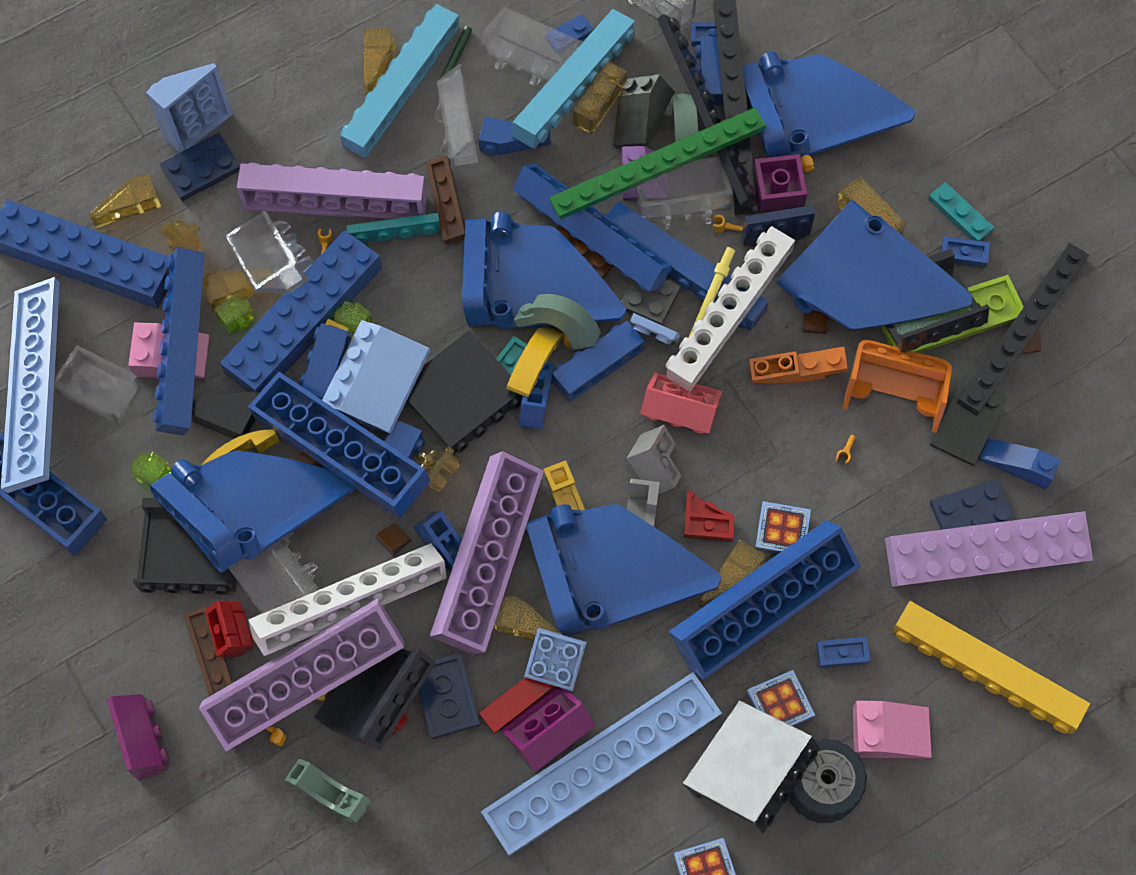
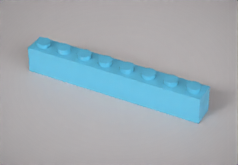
(573, 79)
(399, 81)

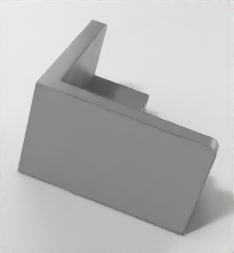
(652, 458)
(643, 499)

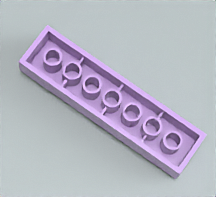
(331, 192)
(988, 549)
(487, 554)
(301, 674)

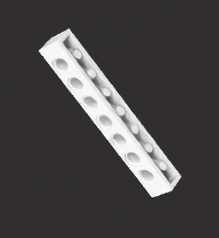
(688, 374)
(331, 604)

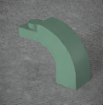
(684, 116)
(564, 314)
(327, 791)

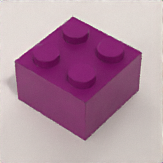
(779, 183)

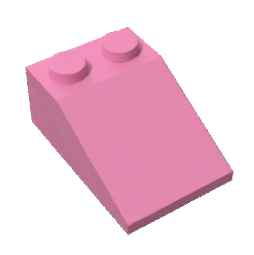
(145, 351)
(891, 730)

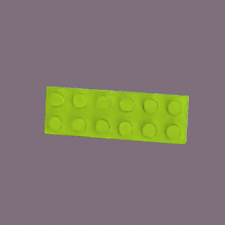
(1003, 305)

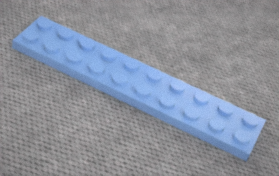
(30, 386)
(600, 764)

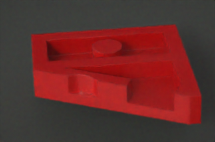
(707, 521)

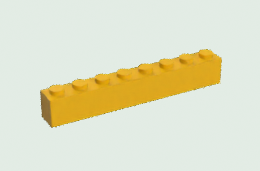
(991, 668)

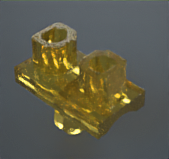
(182, 235)
(445, 460)

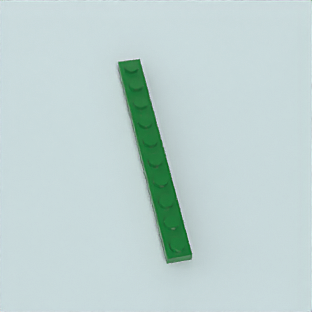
(657, 163)

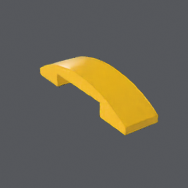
(533, 360)
(260, 440)
(563, 485)

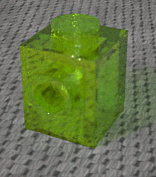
(234, 314)
(351, 315)
(149, 468)

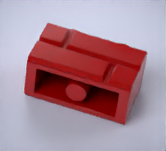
(229, 628)

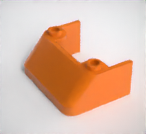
(901, 375)

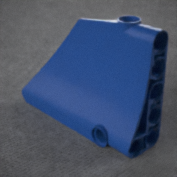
(817, 104)
(516, 262)
(869, 275)
(245, 501)
(611, 566)

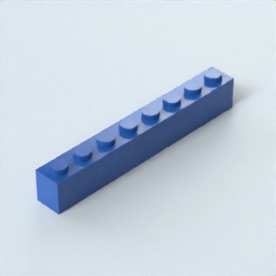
(596, 231)
(688, 267)
(179, 342)

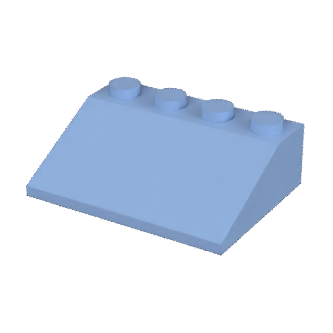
(189, 105)
(376, 376)

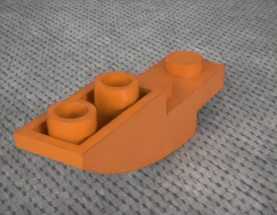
(798, 368)

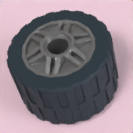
(846, 778)

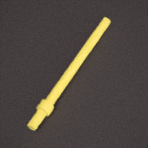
(721, 271)

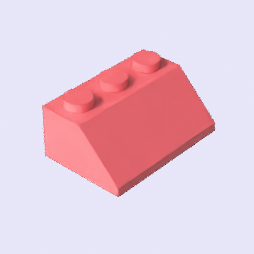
(679, 407)

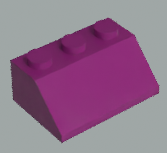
(548, 728)
(138, 735)

